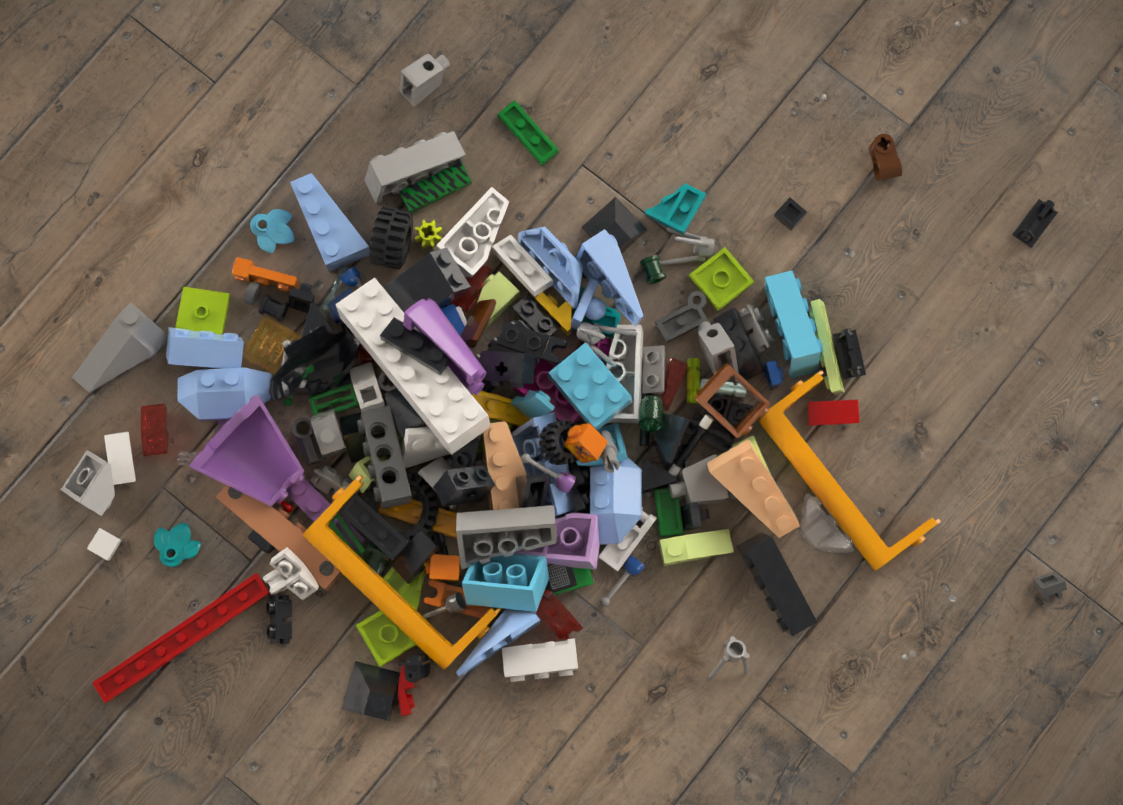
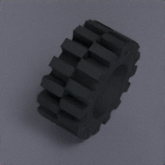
(551, 442)

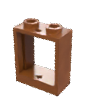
(714, 384)

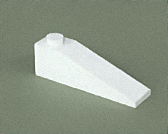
(475, 233)

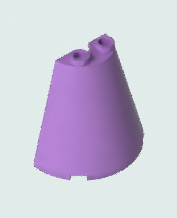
(436, 326)
(251, 455)

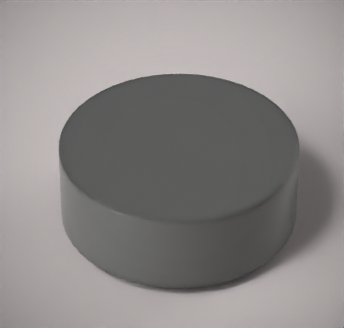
(252, 293)

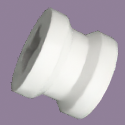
(276, 582)

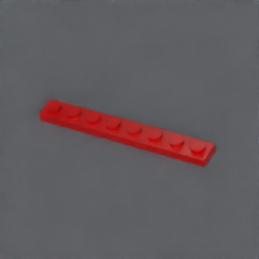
(181, 638)

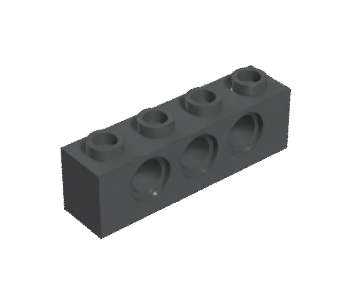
(381, 421)

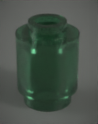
(650, 414)

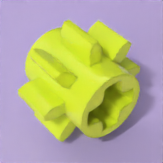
(426, 228)

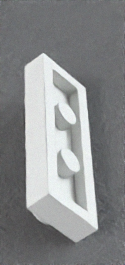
(522, 265)

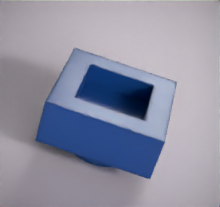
(773, 375)

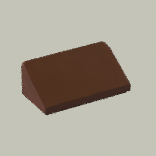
(478, 322)

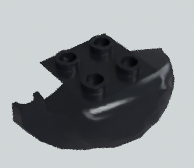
(319, 350)

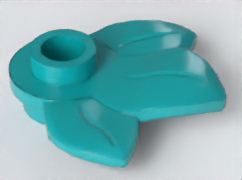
(175, 541)

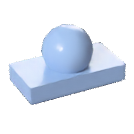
(590, 306)

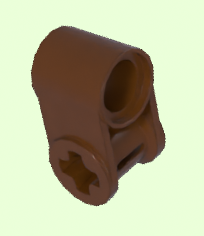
(885, 162)

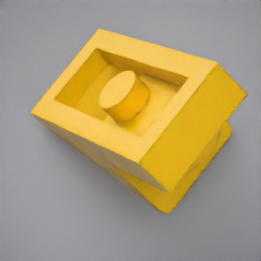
(561, 314)

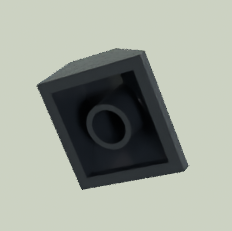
(616, 221)
(669, 437)
(372, 691)

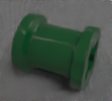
(653, 269)

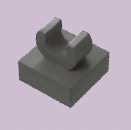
(1049, 585)

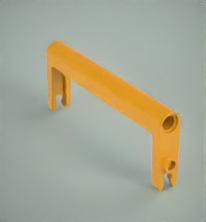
(827, 488)
(381, 593)

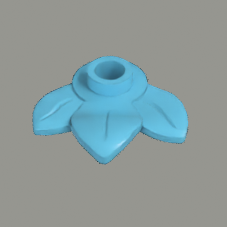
(276, 229)

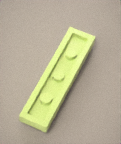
(828, 356)

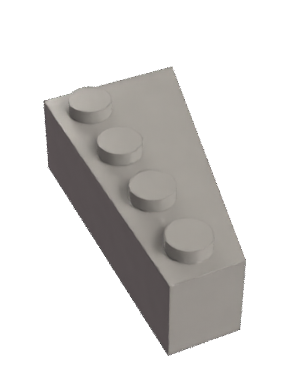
(412, 164)
(503, 532)

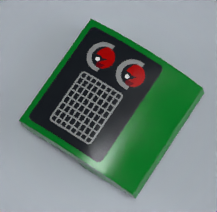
(567, 578)

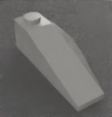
(124, 345)

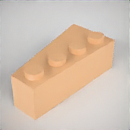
(503, 465)
(754, 487)

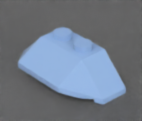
(555, 261)
(221, 392)
(616, 500)

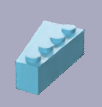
(793, 323)

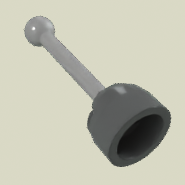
(454, 604)

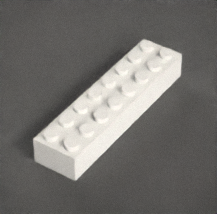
(436, 398)

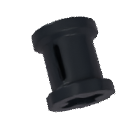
(273, 308)

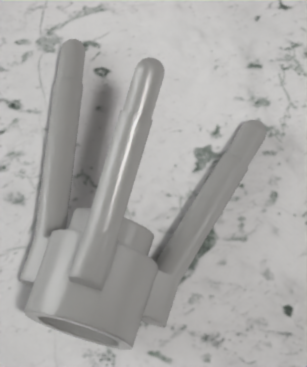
(702, 246)
(592, 334)
(734, 652)

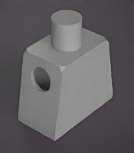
(422, 78)
(713, 342)
(328, 433)
(699, 485)

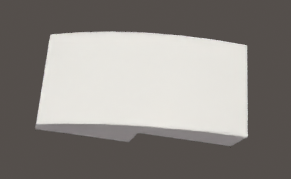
(120, 457)
(298, 576)

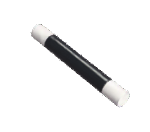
(690, 445)

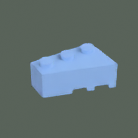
(203, 349)

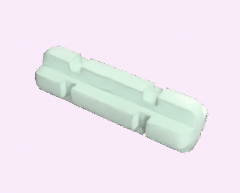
(728, 388)

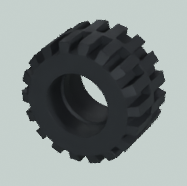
(391, 237)

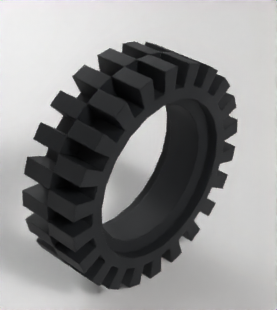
(428, 500)

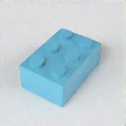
(590, 387)
(507, 582)

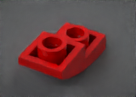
(833, 412)
(406, 700)

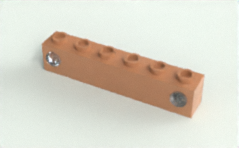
(280, 533)

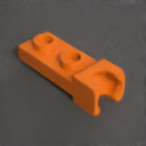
(246, 271)
(444, 591)

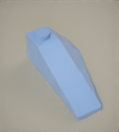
(605, 264)
(504, 631)

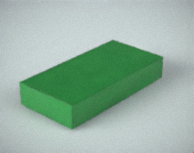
(668, 513)

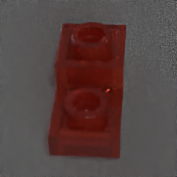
(472, 293)
(153, 429)

